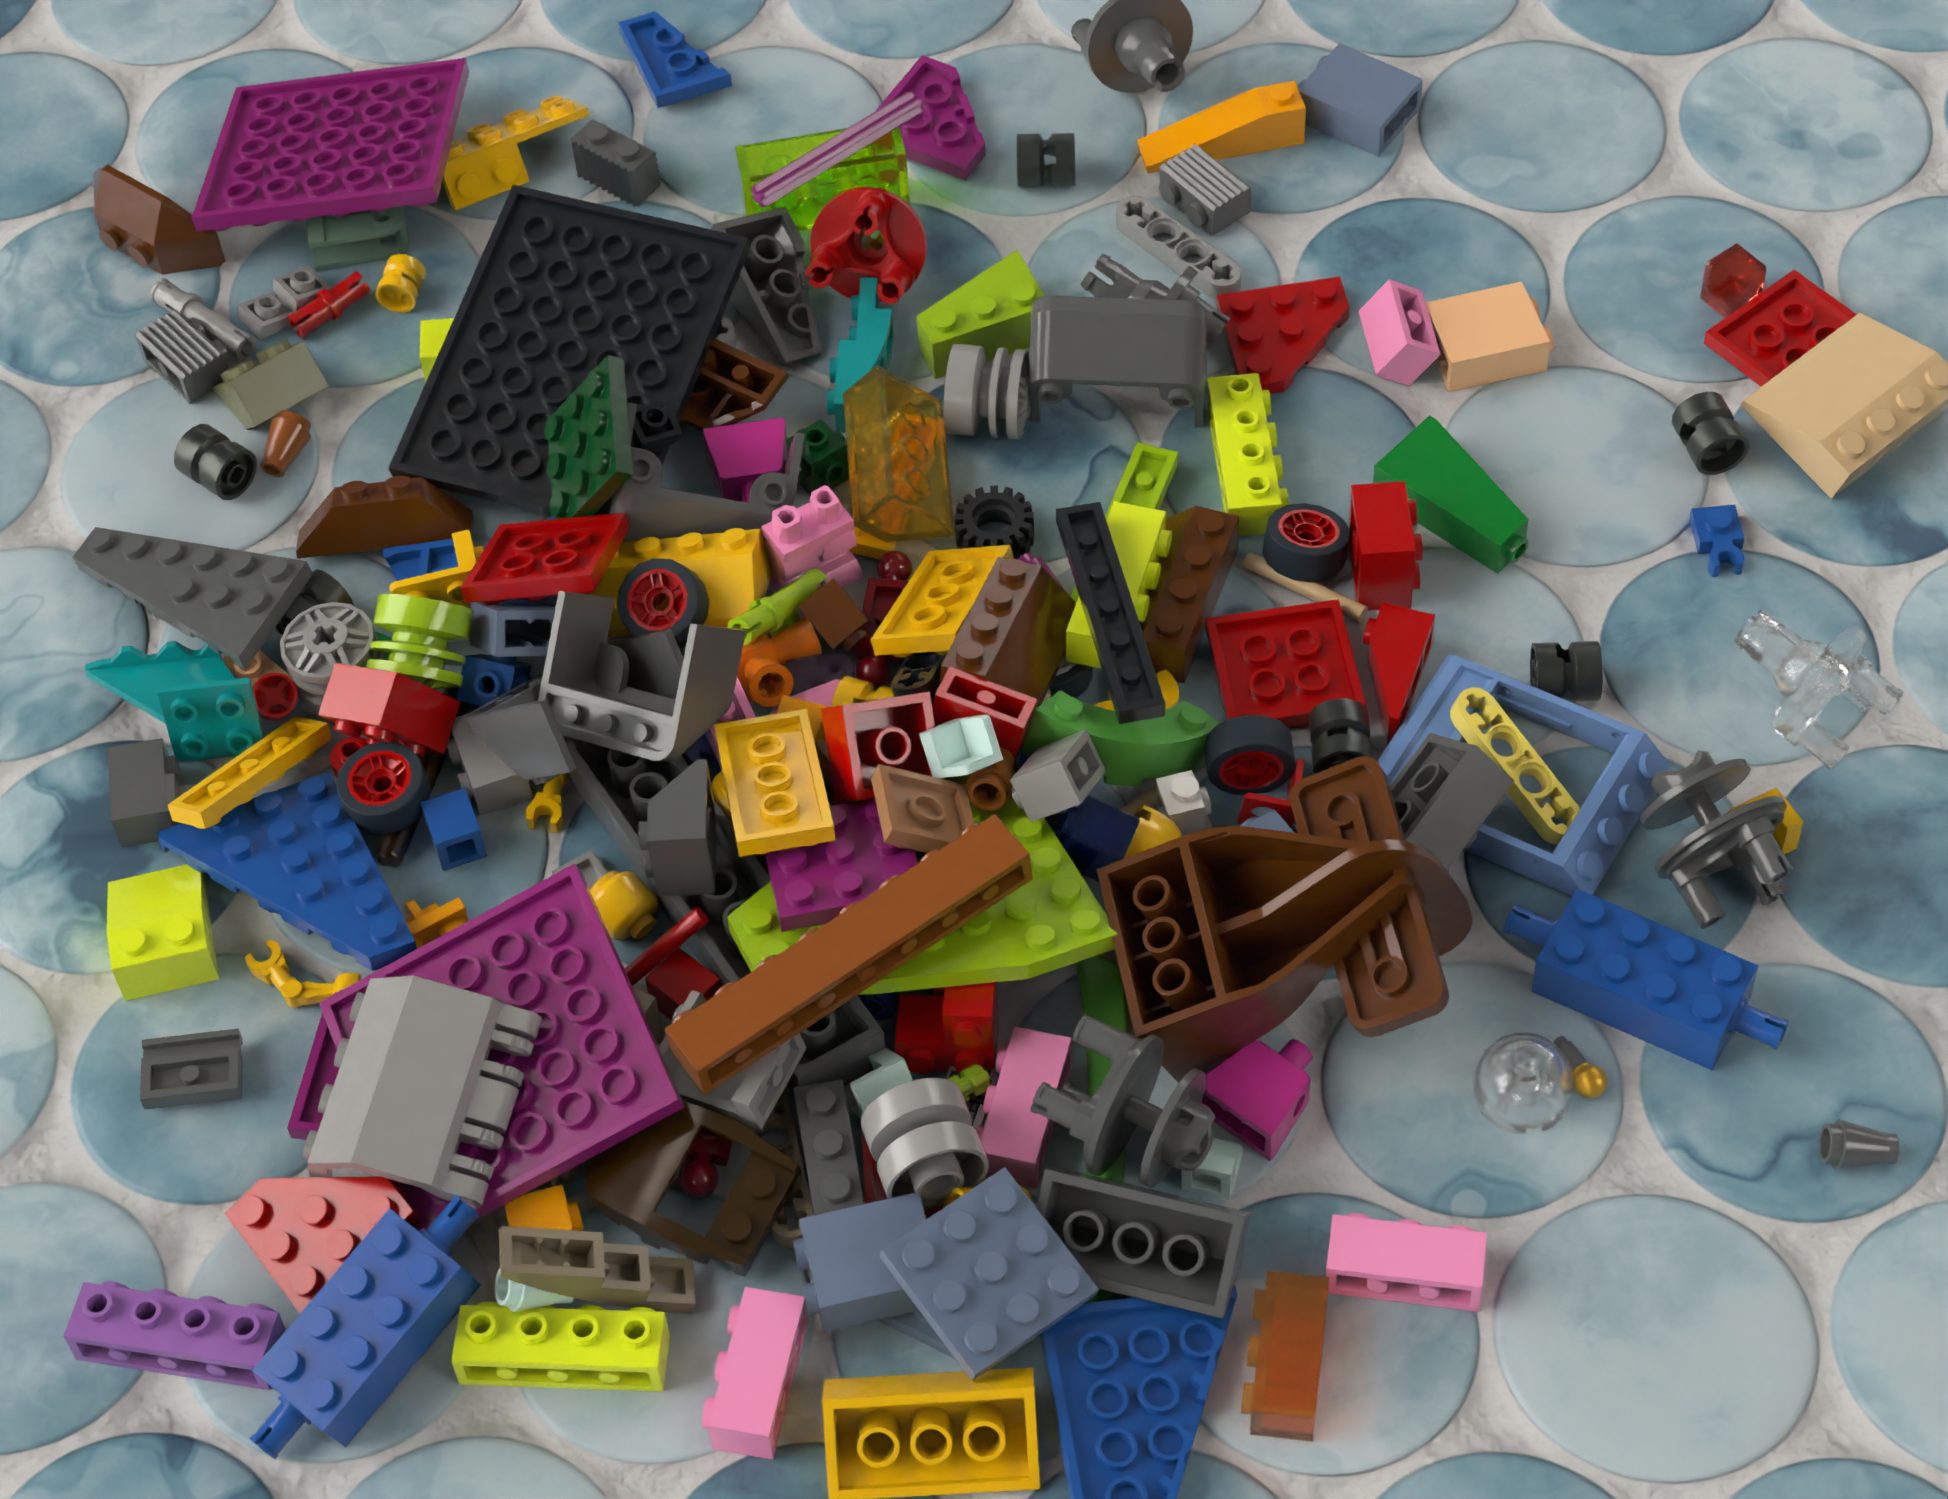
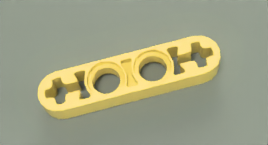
(1522, 762)

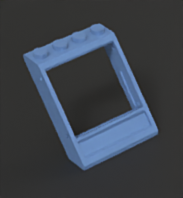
(1608, 810)

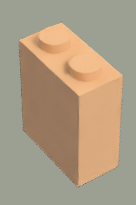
(1489, 336)

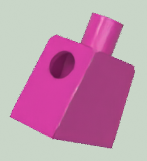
(744, 453)
(1260, 1094)

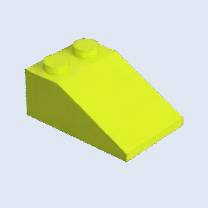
(160, 932)

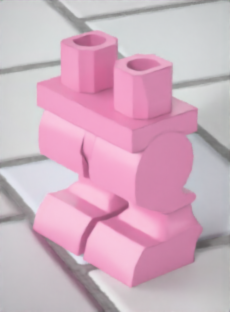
(812, 538)

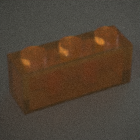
(1286, 1355)

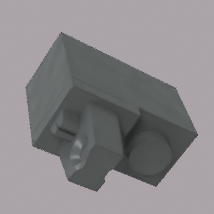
(141, 787)

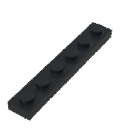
(1110, 613)

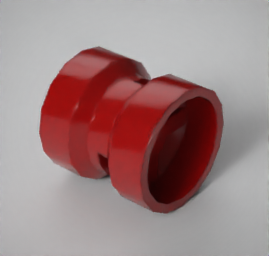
(276, 690)

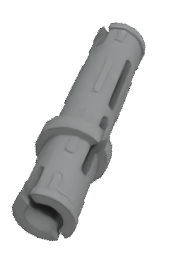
(216, 327)

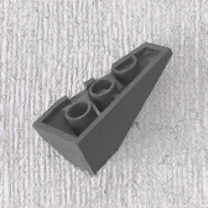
(774, 285)

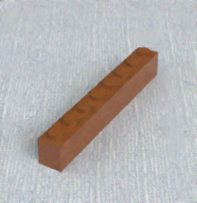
(848, 953)

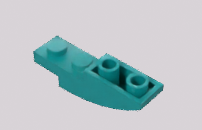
(868, 346)

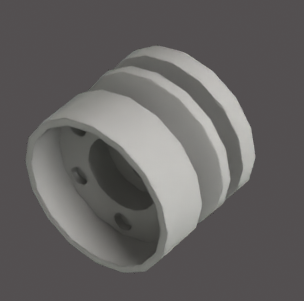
(986, 391)
(319, 640)

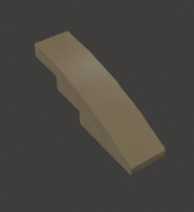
(596, 1271)

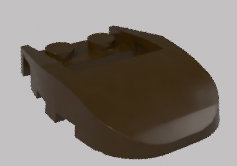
(637, 1172)

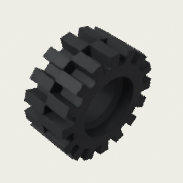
(995, 508)

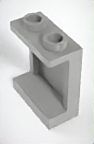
(750, 1093)

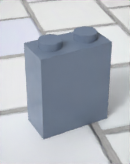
(1360, 99)
(513, 627)
(845, 1265)

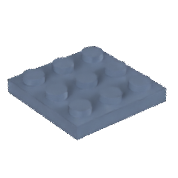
(988, 1273)

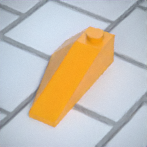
(1237, 126)

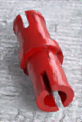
(329, 304)

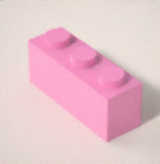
(1013, 1133)
(1406, 1262)
(756, 1373)

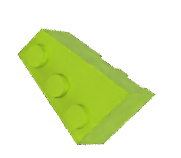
(984, 312)

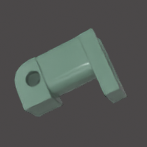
(357, 237)

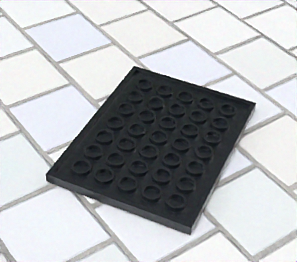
(541, 313)

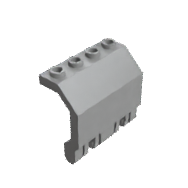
(420, 1085)

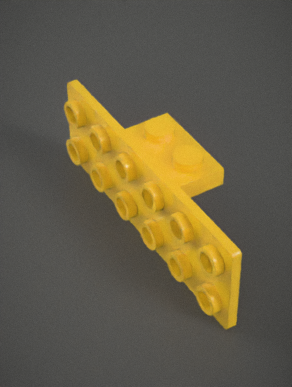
(489, 156)

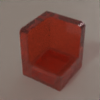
(1732, 280)

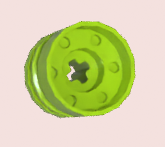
(421, 638)

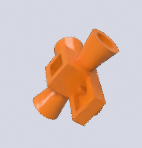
(763, 659)

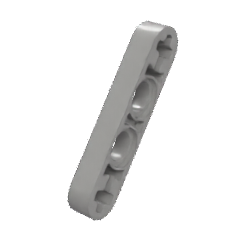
(1182, 244)

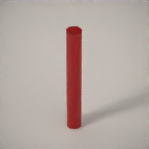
(666, 945)

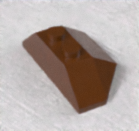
(150, 226)
(731, 388)
(381, 517)

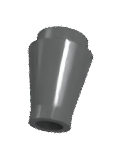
(1856, 1146)

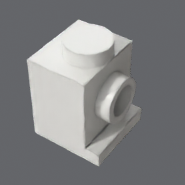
(1184, 802)

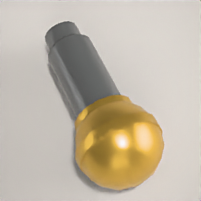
(1588, 1079)

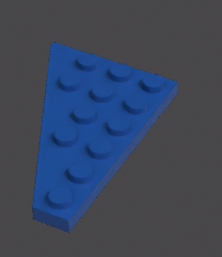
(305, 863)
(1130, 1393)

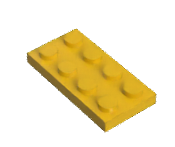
(936, 601)
(774, 783)

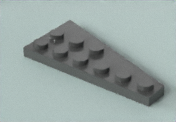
(198, 588)

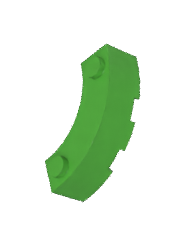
(1129, 749)

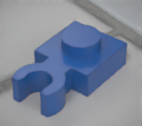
(1720, 534)

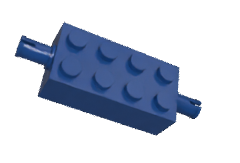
(1644, 978)
(366, 1328)

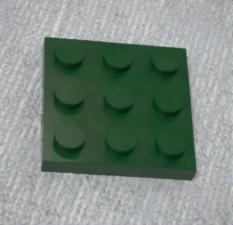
(590, 443)

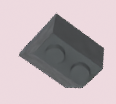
(682, 834)

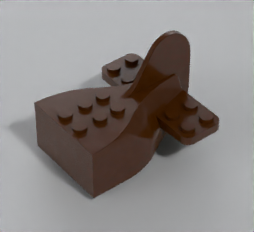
(1246, 921)

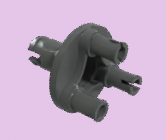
(1137, 44)
(1131, 286)

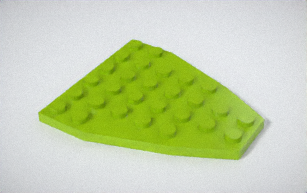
(1018, 938)

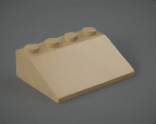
(1851, 401)

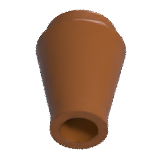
(285, 441)
(991, 786)

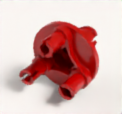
(846, 252)

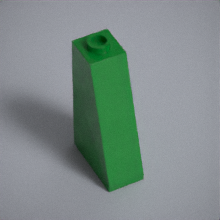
(1456, 496)

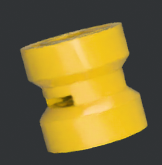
(404, 277)

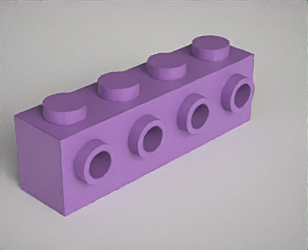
(172, 1333)

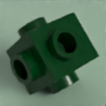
(823, 457)

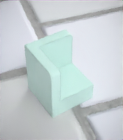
(961, 746)
(888, 1073)
(1217, 1172)

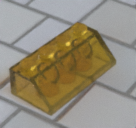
(897, 459)

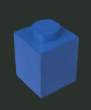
(453, 829)

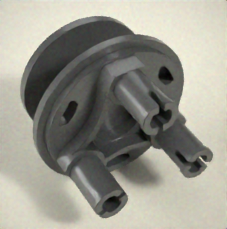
(1724, 841)
(1110, 1116)

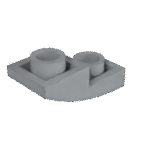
(291, 292)

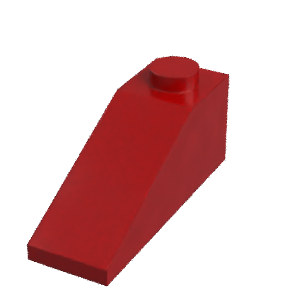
(1397, 655)

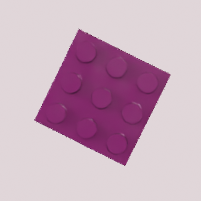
(823, 878)

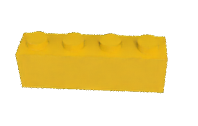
(728, 563)
(930, 1434)

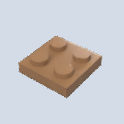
(919, 809)

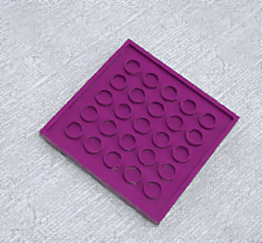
(333, 145)
(594, 1056)

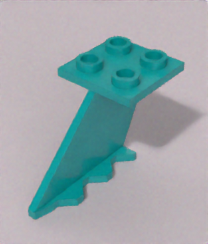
(191, 693)

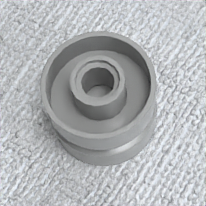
(924, 1141)

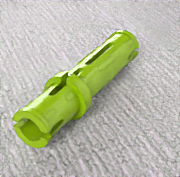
(768, 613)

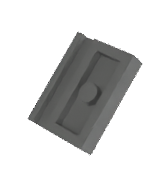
(191, 1069)

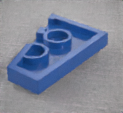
(668, 63)

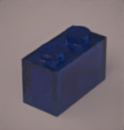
(1095, 834)

